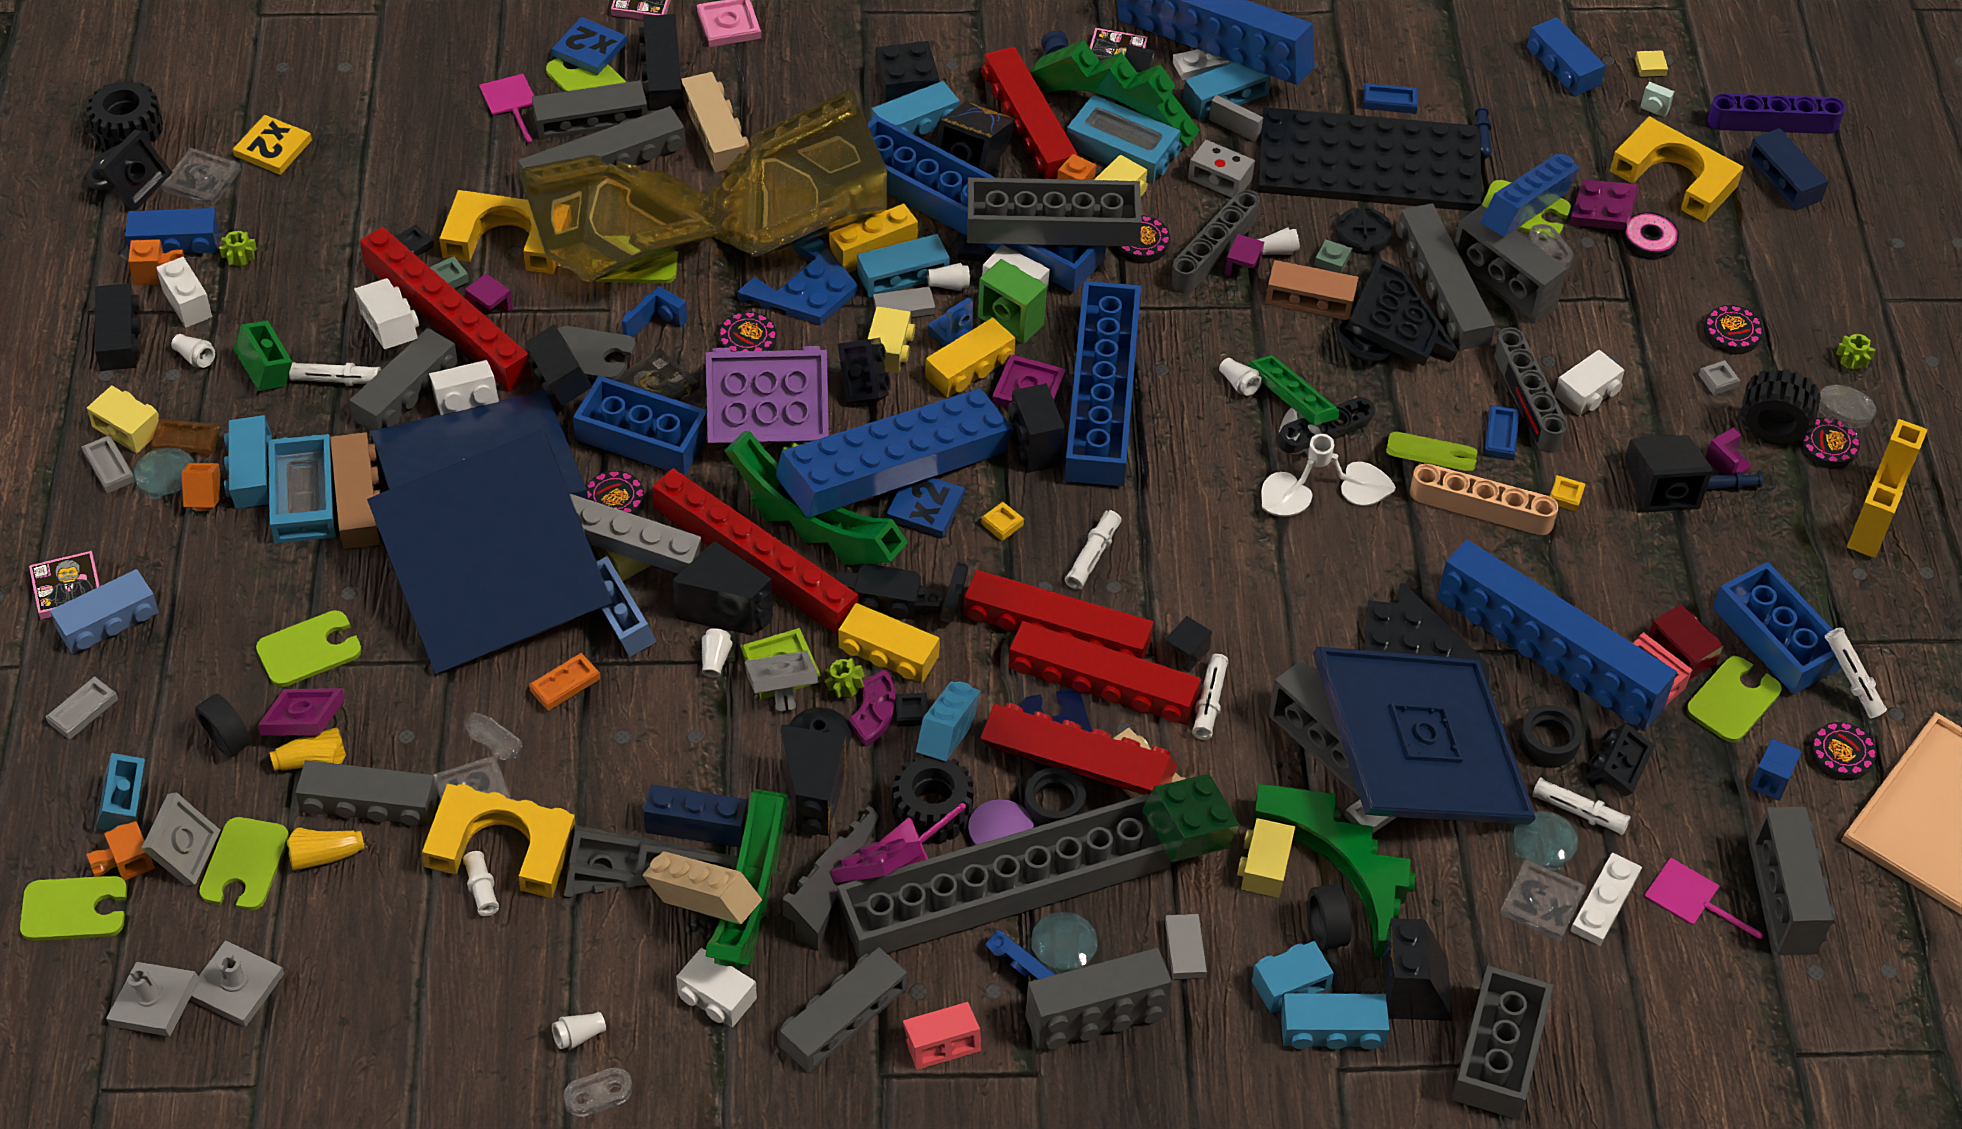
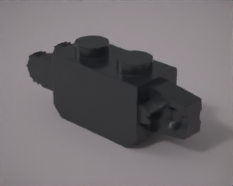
(892, 591)

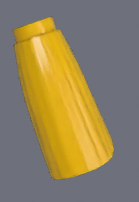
(320, 748)
(318, 848)

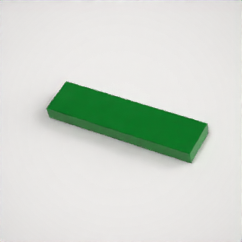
(1294, 390)

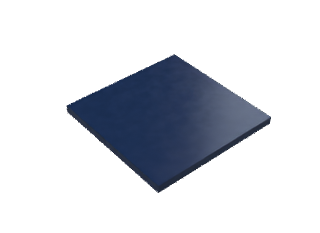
(442, 440)
(489, 551)
(1423, 736)

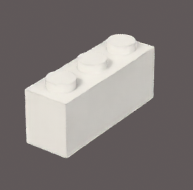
(387, 313)

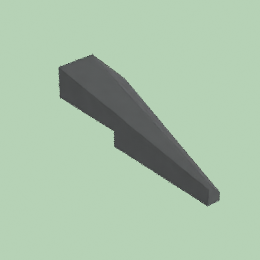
(614, 860)
(817, 898)

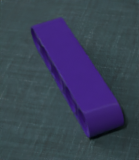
(1772, 112)

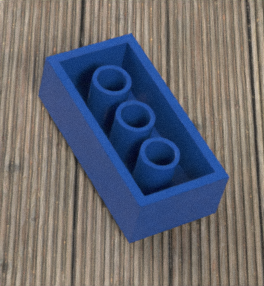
(641, 425)
(1778, 627)

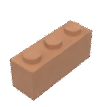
(1311, 290)

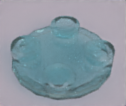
(161, 471)
(1546, 841)
(1064, 941)

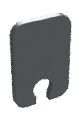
(593, 346)

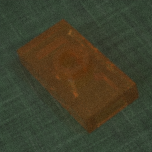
(186, 436)

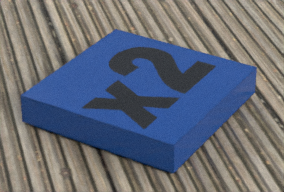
(589, 45)
(926, 505)

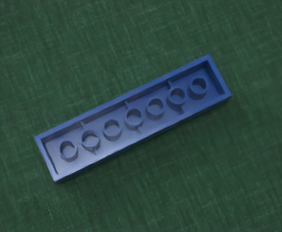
(1230, 30)
(1103, 384)
(893, 452)
(1556, 635)

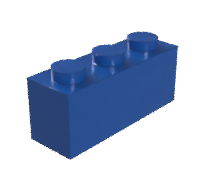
(1566, 56)
(176, 229)

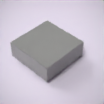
(1719, 377)

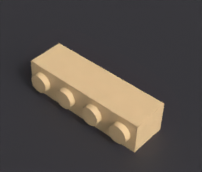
(713, 120)
(702, 887)

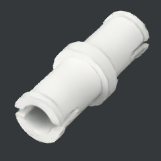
(480, 883)

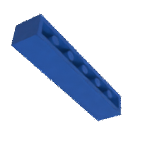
(1530, 194)

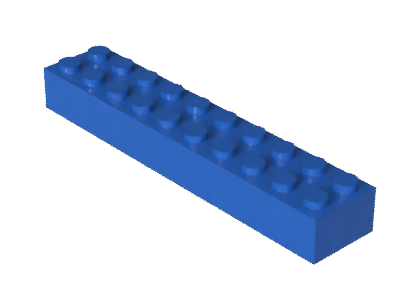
(939, 188)

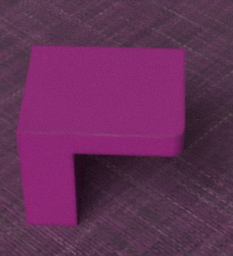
(1244, 252)
(488, 293)
(1723, 454)

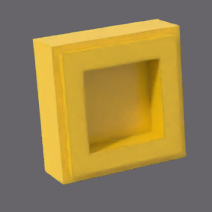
(1567, 493)
(1002, 521)

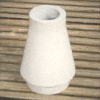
(1281, 243)
(949, 277)
(195, 351)
(1243, 378)
(715, 649)
(575, 1030)

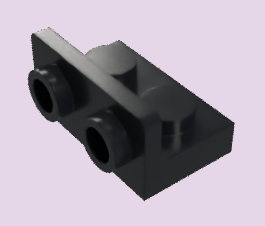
(864, 369)
(1621, 758)

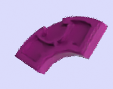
(876, 709)

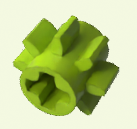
(238, 248)
(1855, 351)
(844, 678)

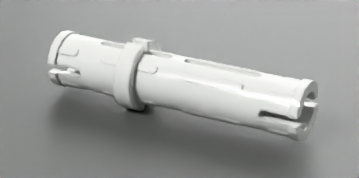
(345, 374)
(1098, 540)
(1872, 704)
(1204, 723)
(1581, 806)

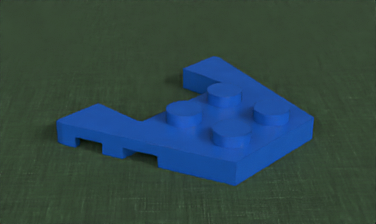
(811, 293)

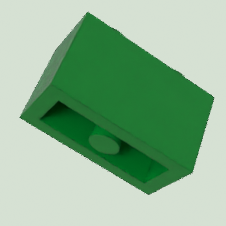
(263, 355)

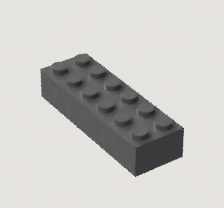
(1053, 212)

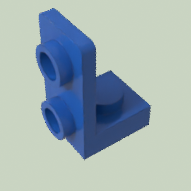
(660, 303)
(953, 323)
(1775, 769)

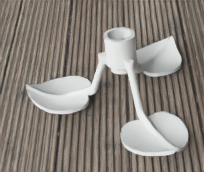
(1288, 497)

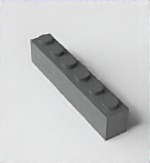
(626, 142)
(1445, 277)

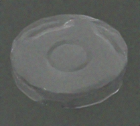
(1847, 405)

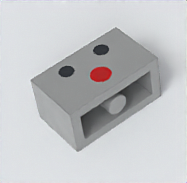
(1220, 169)

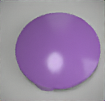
(997, 819)

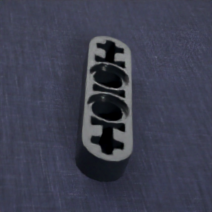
(1329, 428)

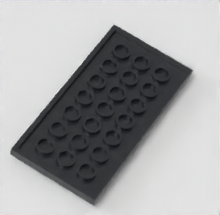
(1370, 159)

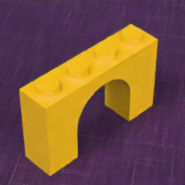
(1659, 143)
(478, 212)
(1887, 488)
(468, 811)

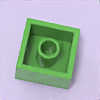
(1012, 300)

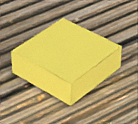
(1651, 63)

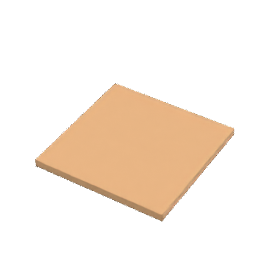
(1917, 815)

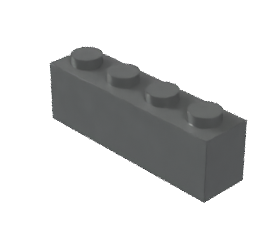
(588, 109)
(402, 381)
(366, 793)
(843, 1009)

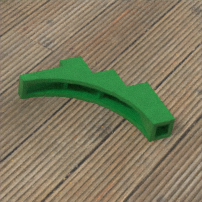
(1114, 77)
(851, 535)
(1349, 847)
(758, 861)

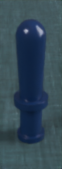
(1484, 128)
(1736, 480)

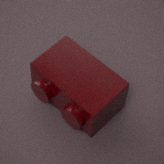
(1686, 639)

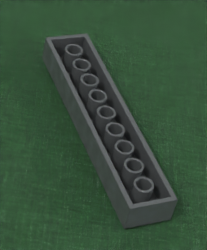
(1001, 878)

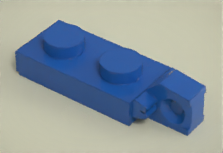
(1023, 962)

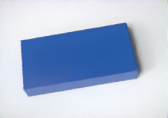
(1390, 98)
(1501, 432)

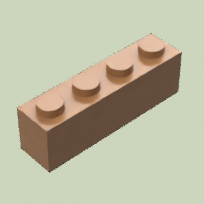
(353, 486)

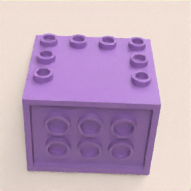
(768, 393)

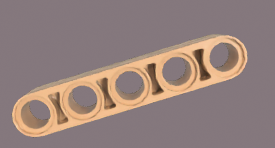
(1483, 499)

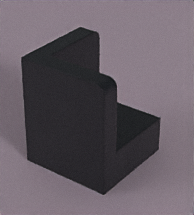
(1190, 640)

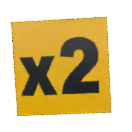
(272, 144)

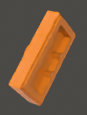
(564, 681)

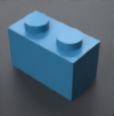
(120, 791)
(1295, 971)

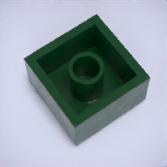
(1190, 817)

